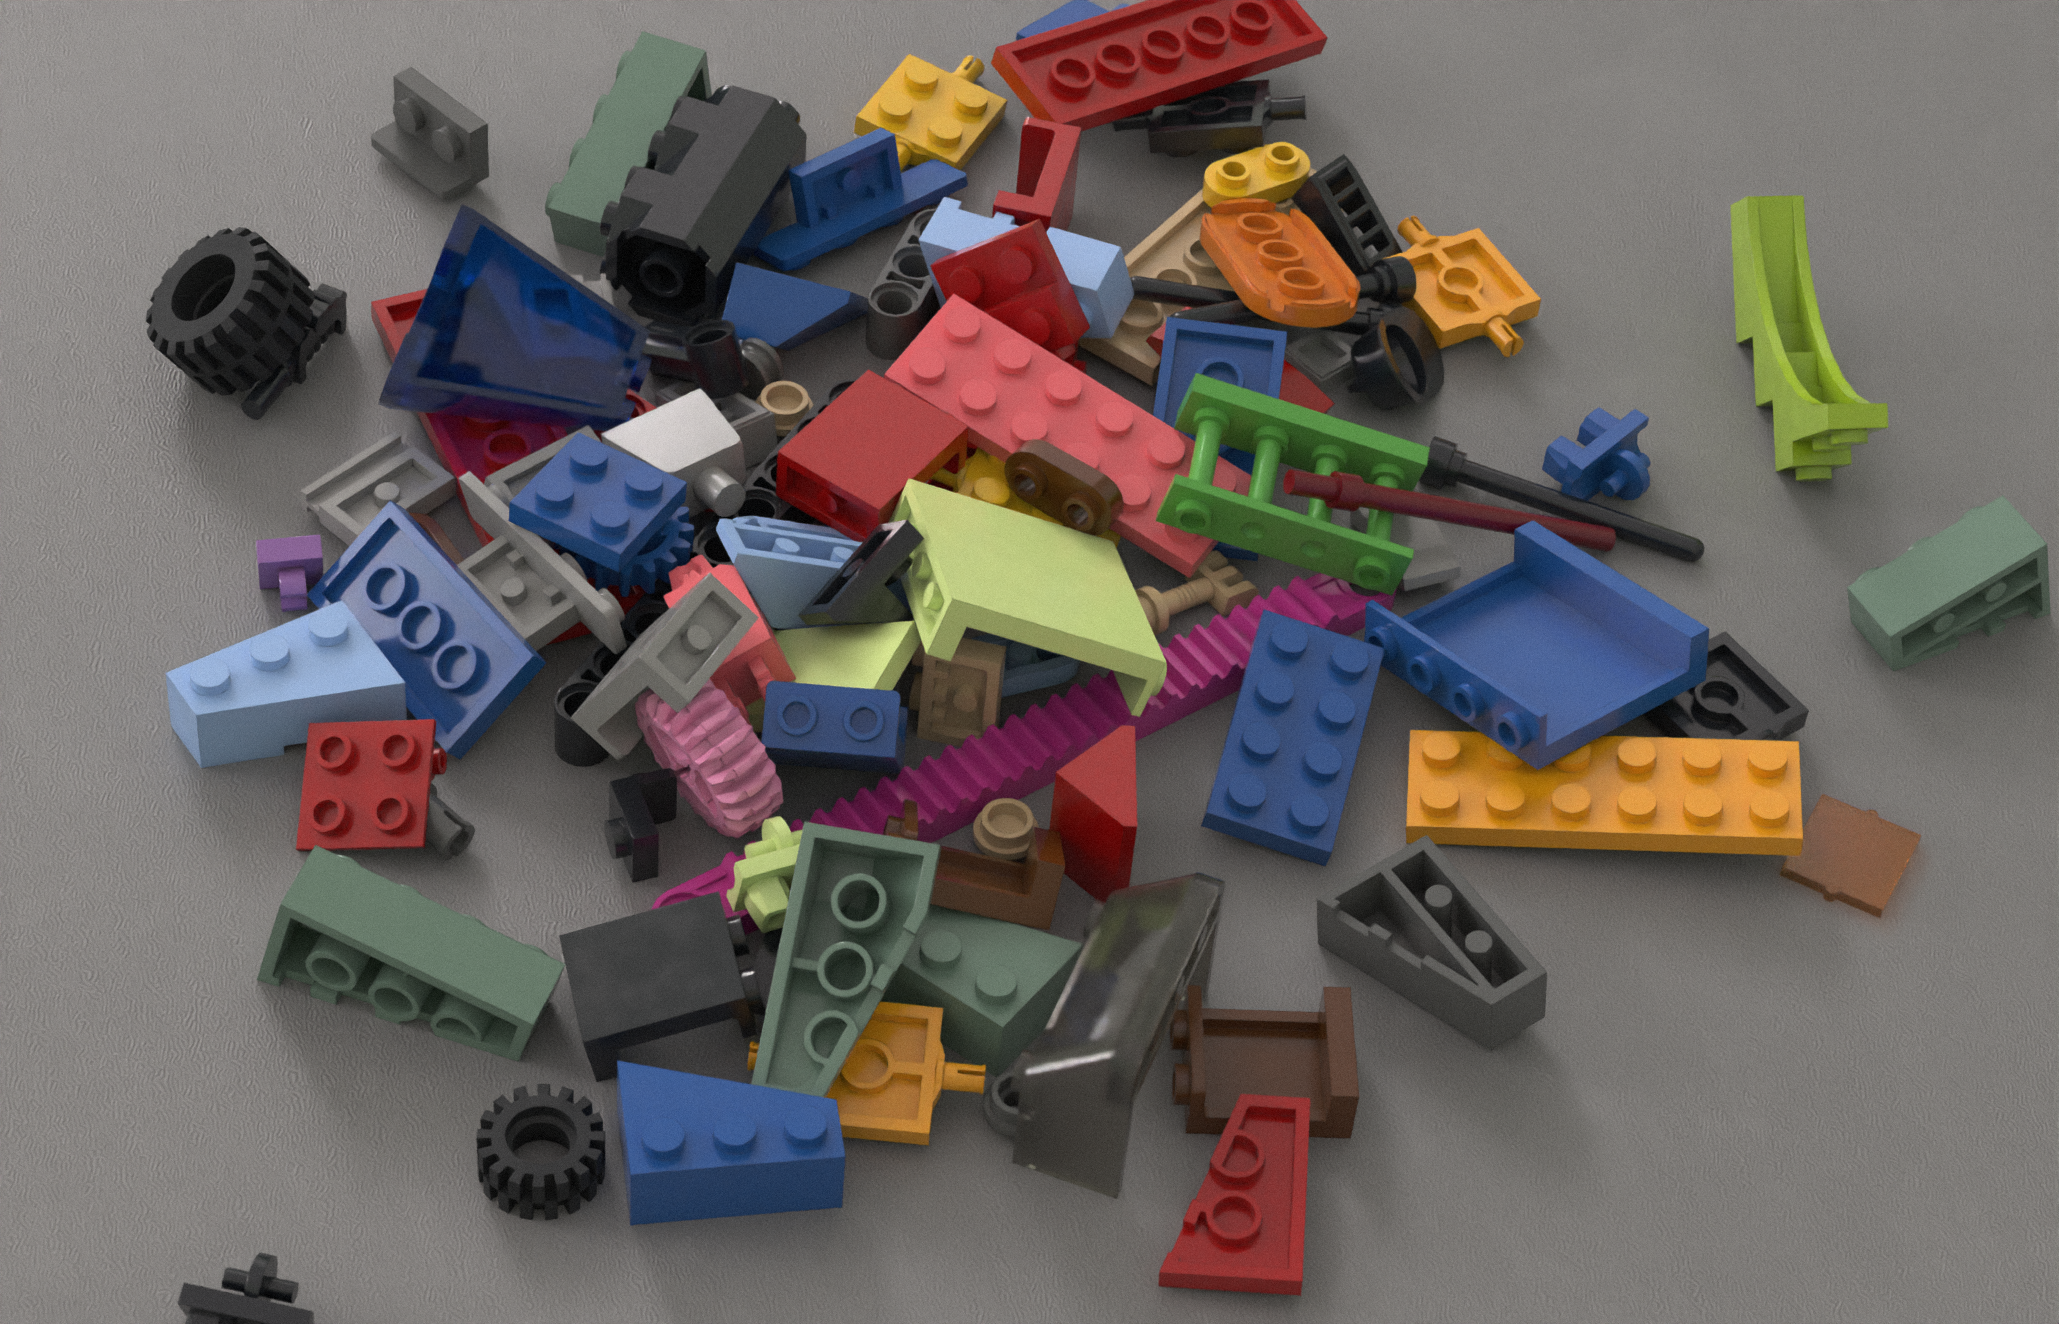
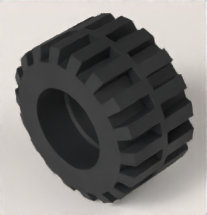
(230, 311)

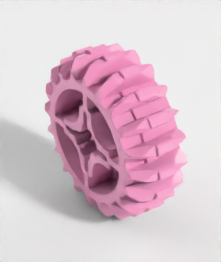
(714, 758)

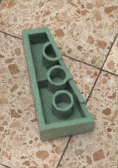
(407, 957)

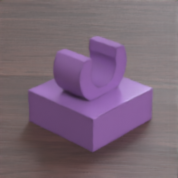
(290, 566)

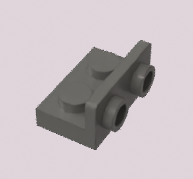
(434, 137)

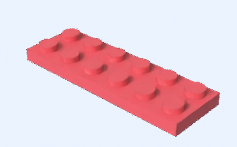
(1021, 393)

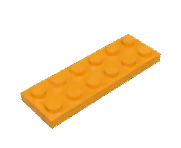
(1608, 795)

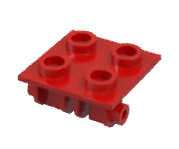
(368, 784)

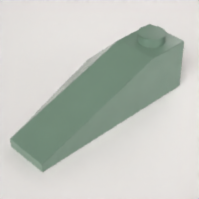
(842, 939)

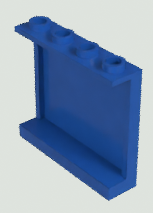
(1544, 649)

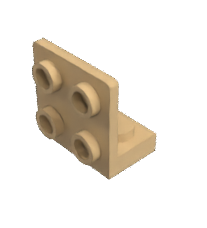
(958, 694)

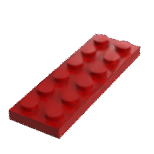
(1152, 56)

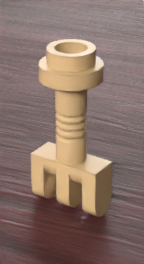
(1210, 582)

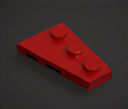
(1252, 1205)

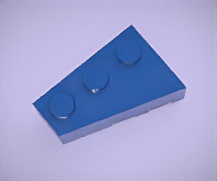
(723, 1147)

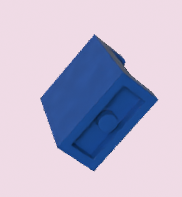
(834, 727)

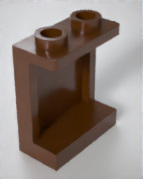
(991, 884)
(1266, 1055)

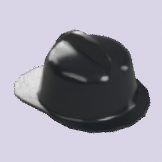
(1397, 361)

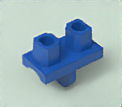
(1608, 461)

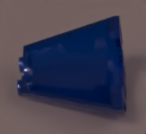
(515, 339)

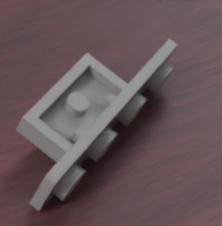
(530, 581)

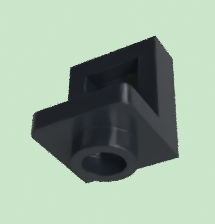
(634, 810)

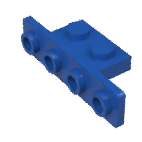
(851, 195)

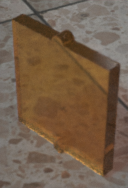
(1851, 855)

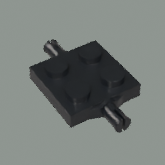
(1220, 118)
(1733, 703)

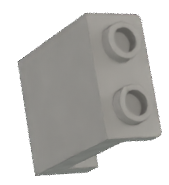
(670, 658)

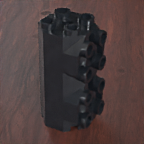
(704, 203)

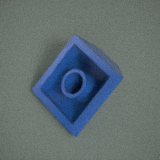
(786, 308)

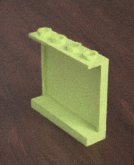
(1026, 585)

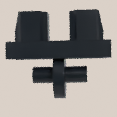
(259, 1286)

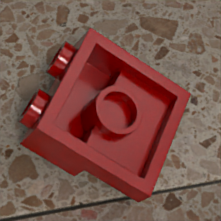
(1019, 285)

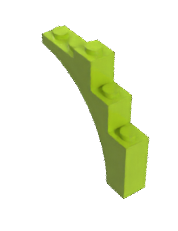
(1794, 367)

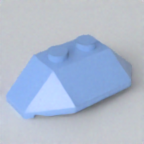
(787, 564)

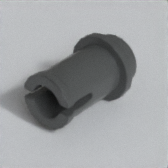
(446, 829)

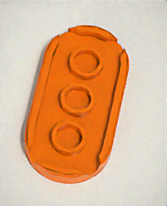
(1279, 263)

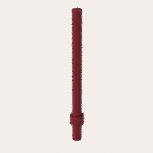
(1349, 492)

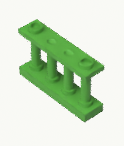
(1305, 440)

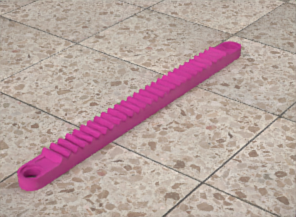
(1033, 748)

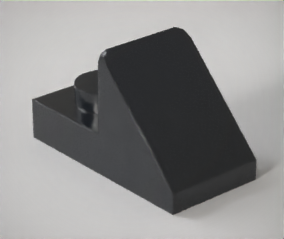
(859, 587)

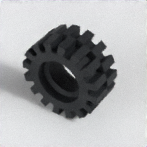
(544, 1184)

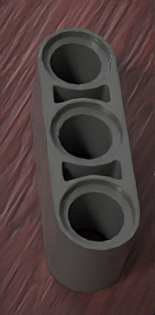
(902, 295)

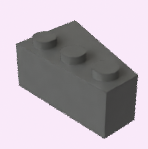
(1435, 943)

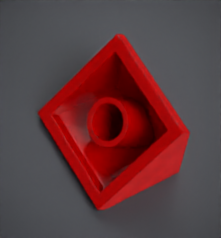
(1098, 814)

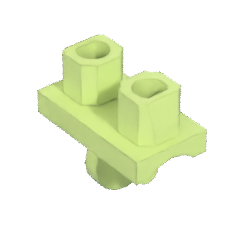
(766, 875)

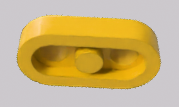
(1261, 173)

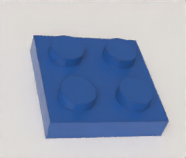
(597, 502)

